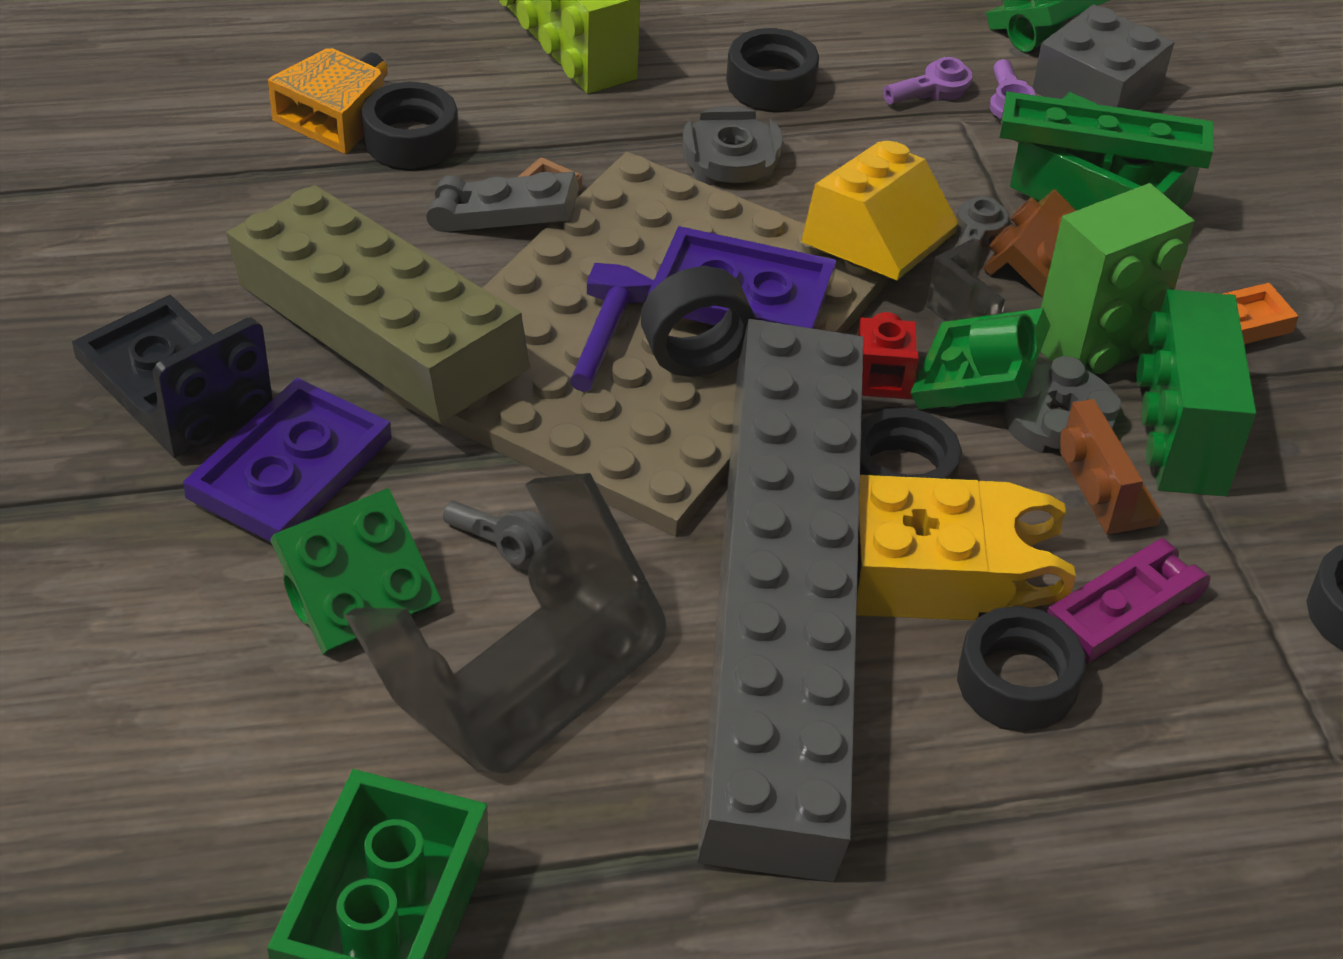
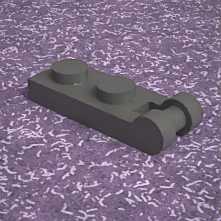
(502, 201)

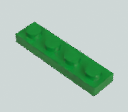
(1107, 130)

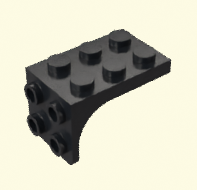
(178, 373)

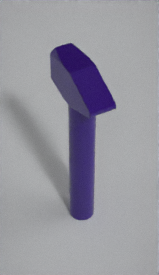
(617, 287)

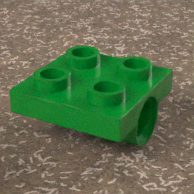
(1035, 20)
(981, 359)
(352, 561)

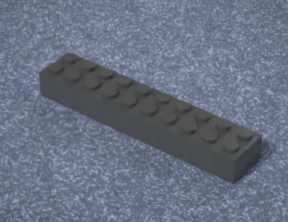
(786, 610)

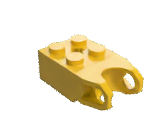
(953, 548)

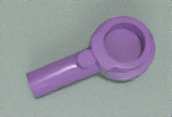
(942, 81)
(1006, 82)

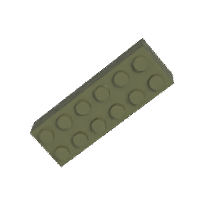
(380, 302)

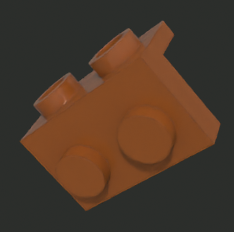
(1031, 241)
(1105, 471)

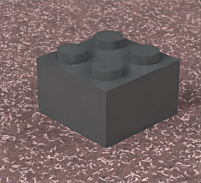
(1103, 60)

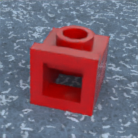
(893, 343)

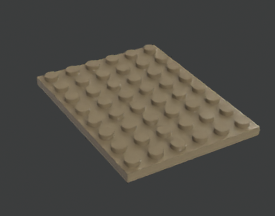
(641, 432)

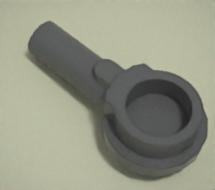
(981, 220)
(515, 533)

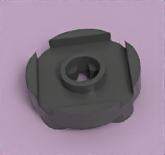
(749, 160)
(1056, 385)

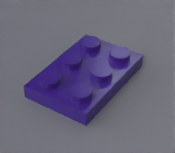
(777, 281)
(287, 460)

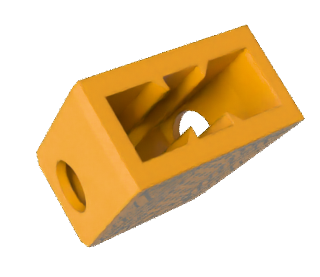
(326, 96)

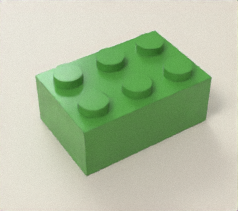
(1111, 276)

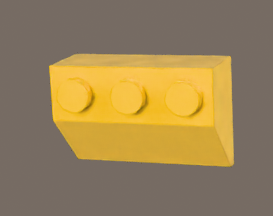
(880, 211)

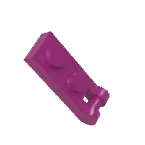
(1130, 597)

